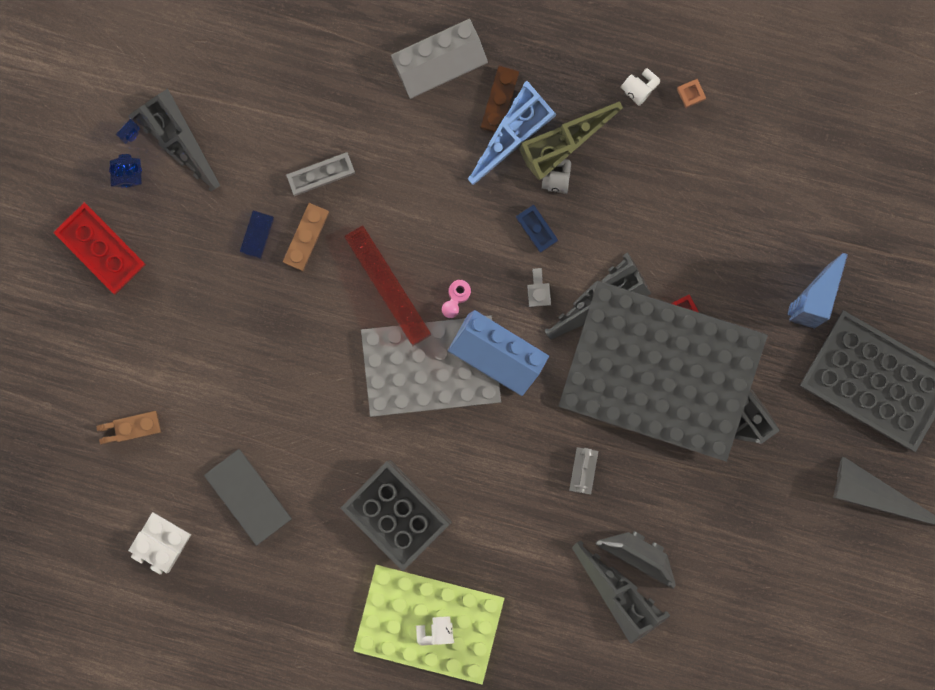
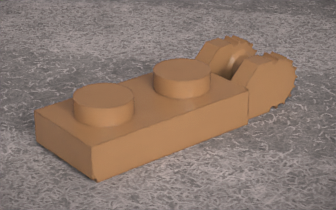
(131, 427)

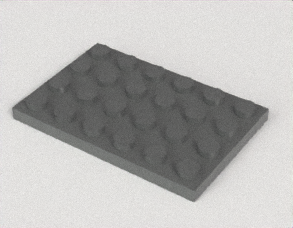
(875, 381)

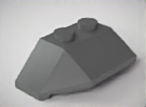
(756, 422)
(640, 555)

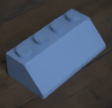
(498, 353)

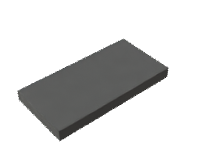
(248, 497)

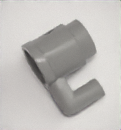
(558, 181)

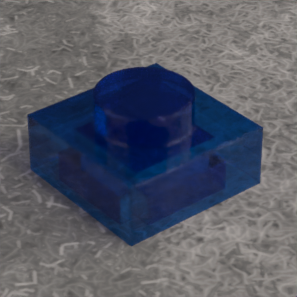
(128, 132)

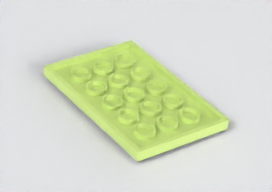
(406, 600)

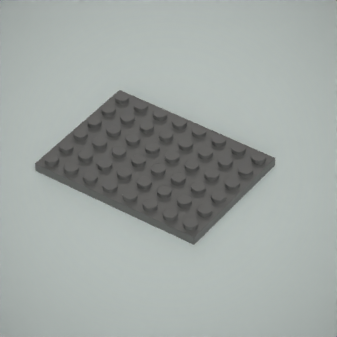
(663, 370)

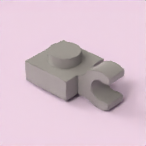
(538, 292)

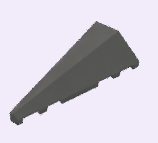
(166, 123)
(624, 275)
(864, 489)
(630, 609)

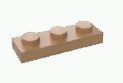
(306, 237)

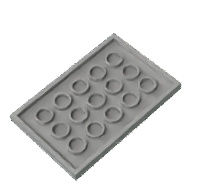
(423, 375)

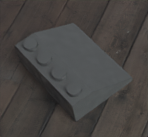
(396, 515)

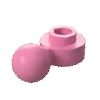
(450, 308)

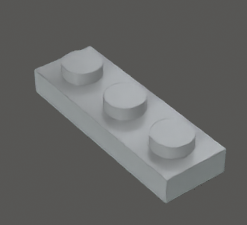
(320, 174)

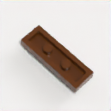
(499, 98)

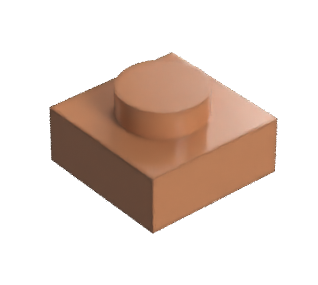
(691, 93)

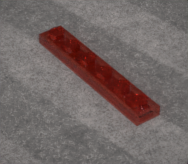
(387, 285)

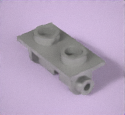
(583, 470)

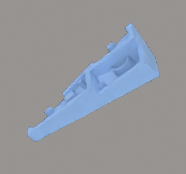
(522, 121)

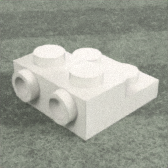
(159, 544)

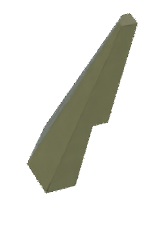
(551, 148)

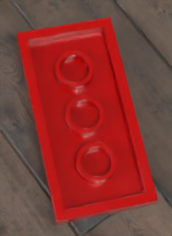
(99, 248)

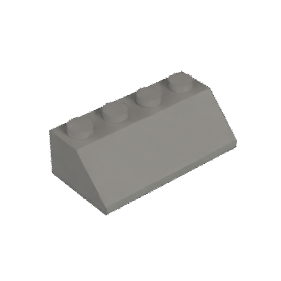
(439, 58)

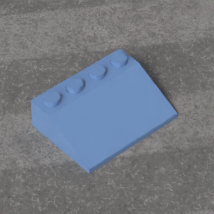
(817, 300)

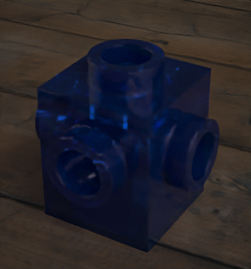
(125, 171)

